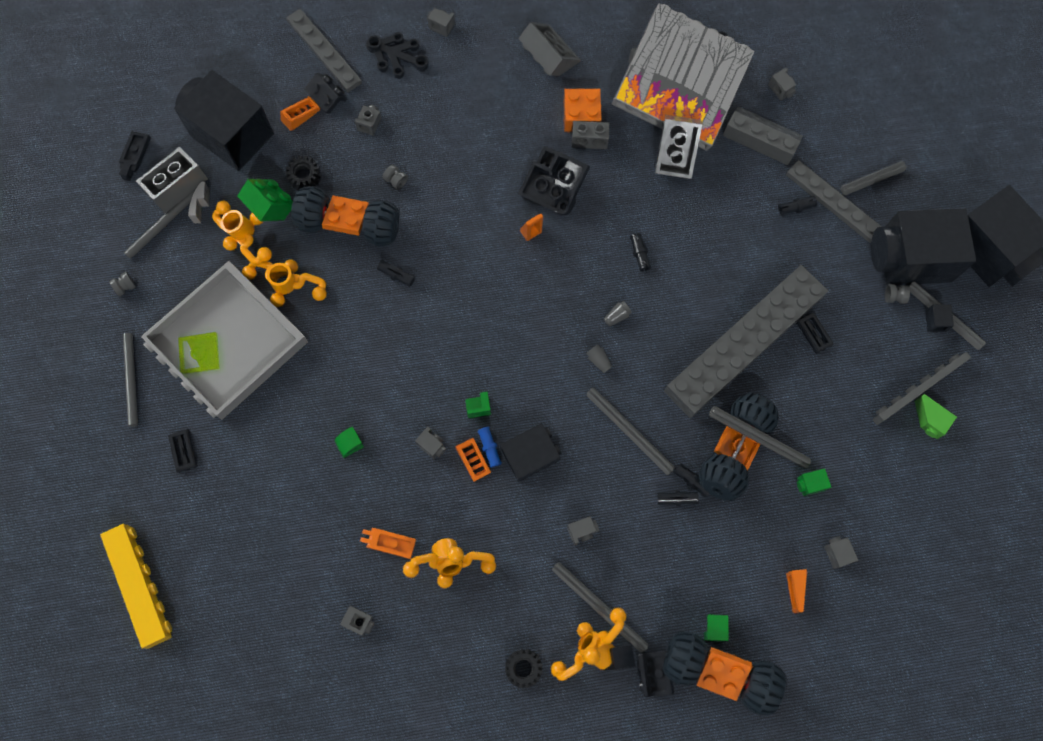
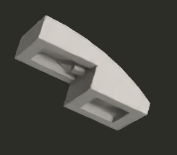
(199, 199)

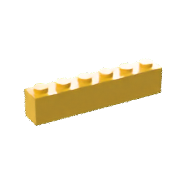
(136, 586)

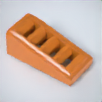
(292, 121)
(532, 227)
(460, 447)
(797, 586)

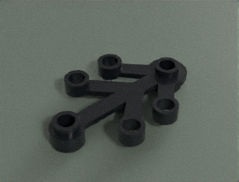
(396, 52)

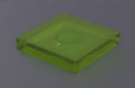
(204, 349)

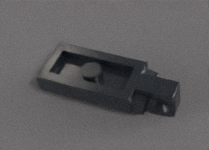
(133, 154)

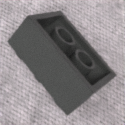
(548, 48)

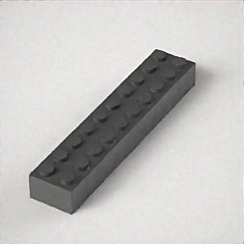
(745, 341)

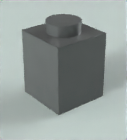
(840, 552)

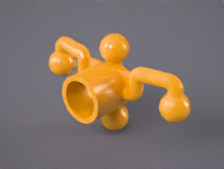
(240, 232)
(294, 281)
(448, 561)
(592, 647)

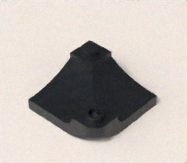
(554, 181)

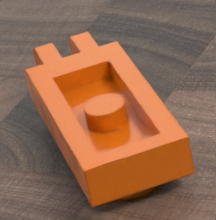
(389, 542)

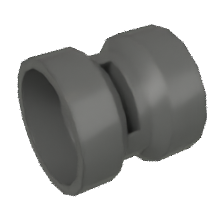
(395, 177)
(124, 283)
(895, 293)

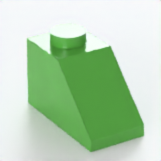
(933, 417)

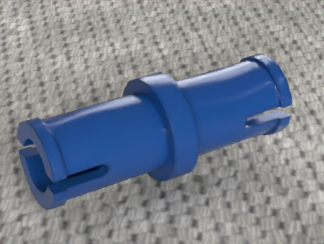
(489, 447)

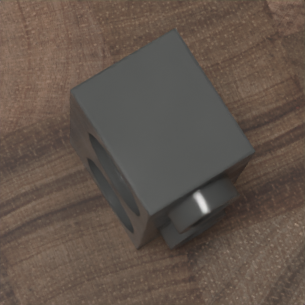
(590, 135)

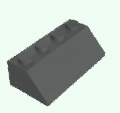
(762, 135)

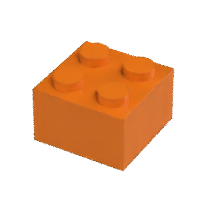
(581, 106)

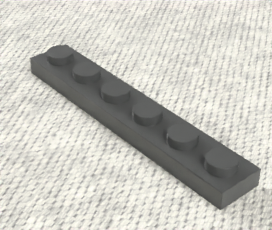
(324, 50)
(833, 200)
(926, 382)

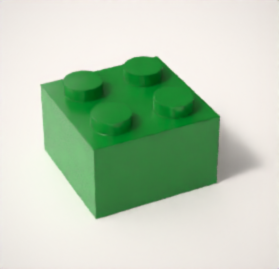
(266, 199)

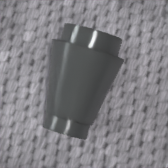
(617, 314)
(599, 358)

